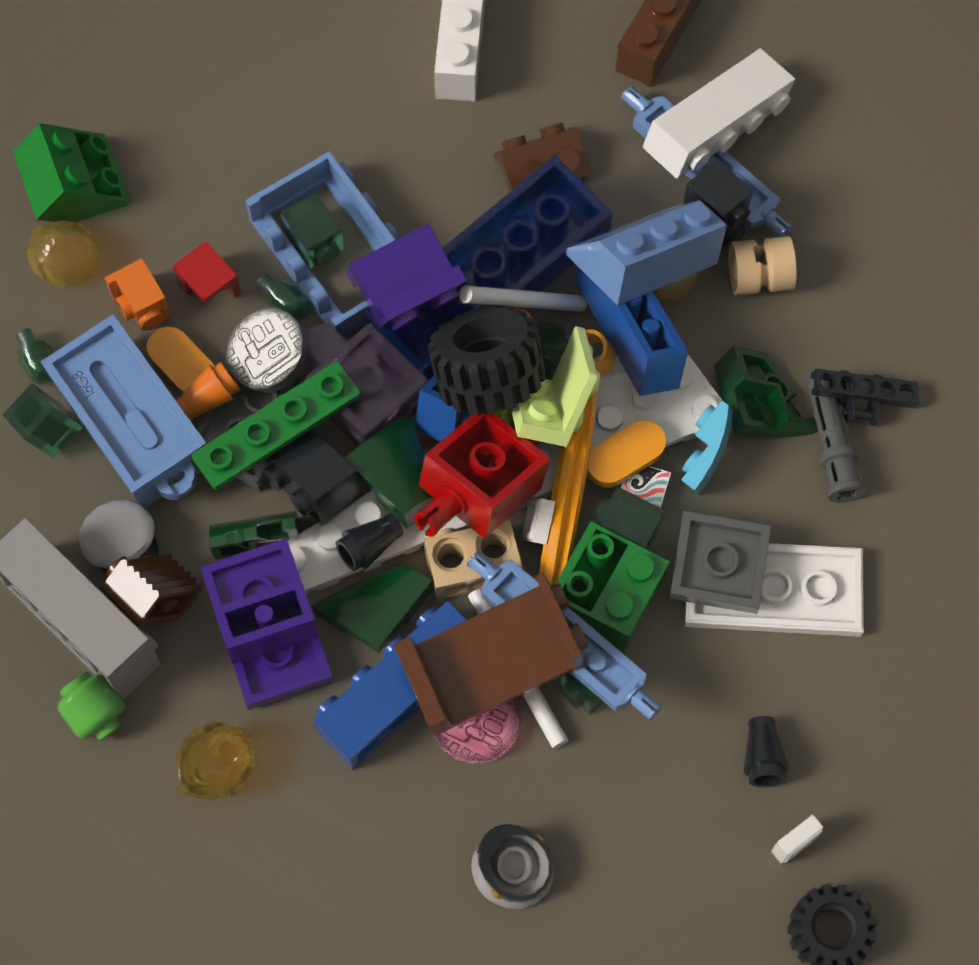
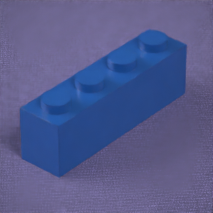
(641, 337)
(378, 696)

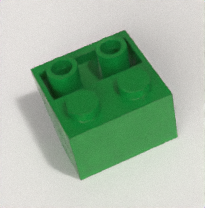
(69, 174)
(612, 583)

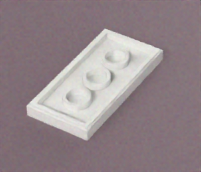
(802, 592)

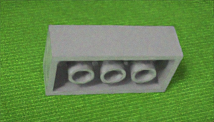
(75, 610)

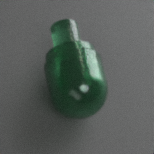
(284, 296)
(31, 355)

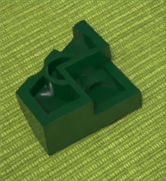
(759, 396)
(392, 469)
(243, 535)
(377, 605)

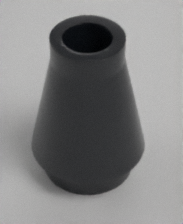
(366, 542)
(764, 756)

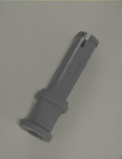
(837, 454)

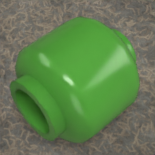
(91, 706)

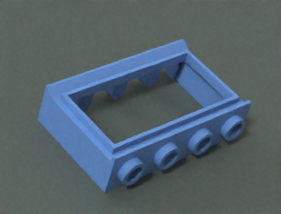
(358, 207)

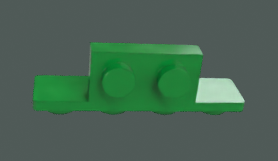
(275, 425)

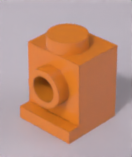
(138, 295)

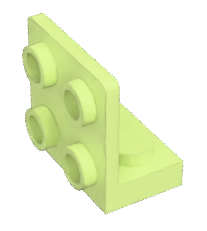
(560, 402)

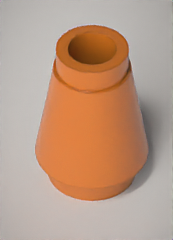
(208, 391)

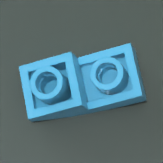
(714, 432)

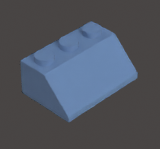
(651, 251)

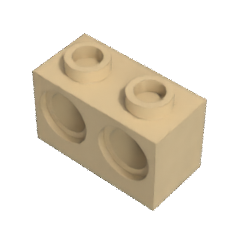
(464, 543)

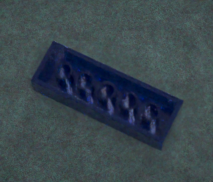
(511, 246)

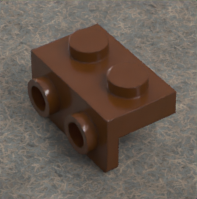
(524, 157)

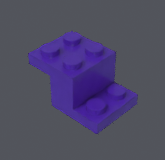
(406, 278)
(267, 623)

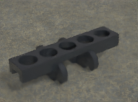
(846, 397)

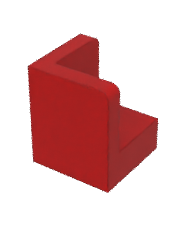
(205, 274)

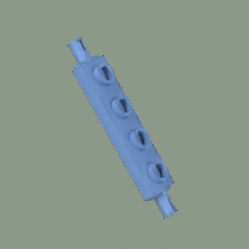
(763, 200)
(607, 670)

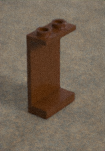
(493, 657)

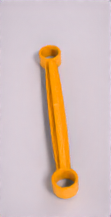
(571, 477)

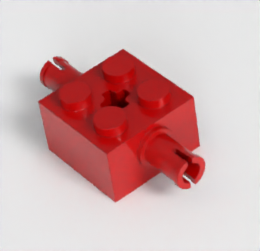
(480, 475)

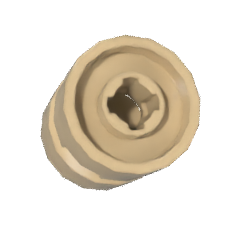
(762, 265)

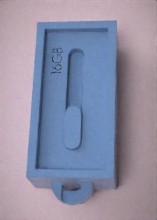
(128, 412)

